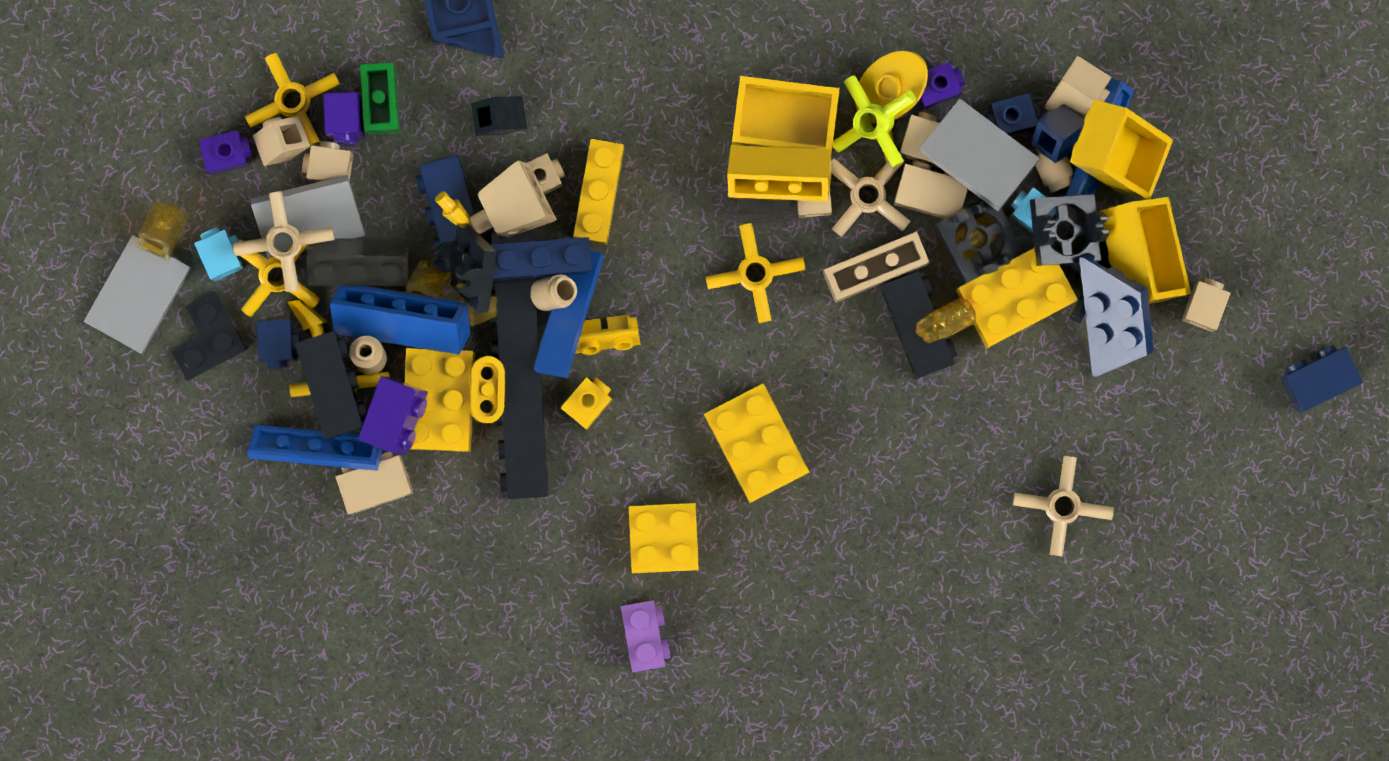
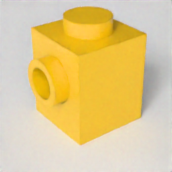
(587, 402)

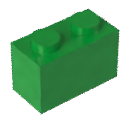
(380, 99)

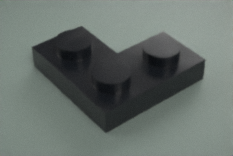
(217, 341)

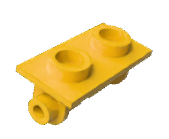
(621, 335)

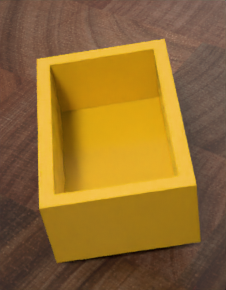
(784, 114)
(1121, 150)
(1147, 247)
(1016, 297)
(447, 416)
(756, 443)

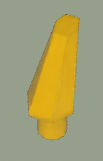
(453, 210)
(308, 317)

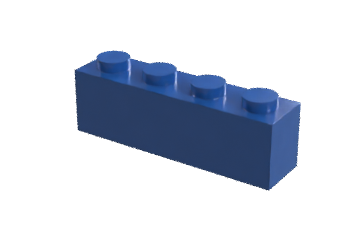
(401, 318)

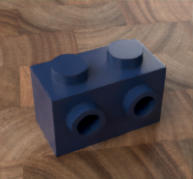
(1321, 379)

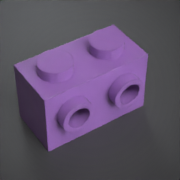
(643, 635)

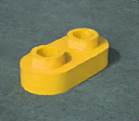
(489, 390)

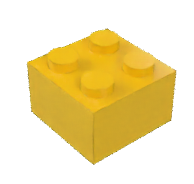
(663, 538)

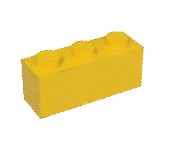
(779, 173)
(599, 191)

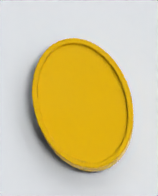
(892, 77)

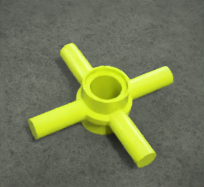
(884, 117)

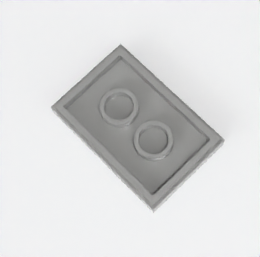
(978, 154)
(313, 208)
(136, 296)

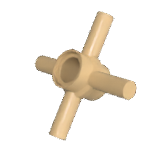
(858, 206)
(269, 243)
(1048, 504)

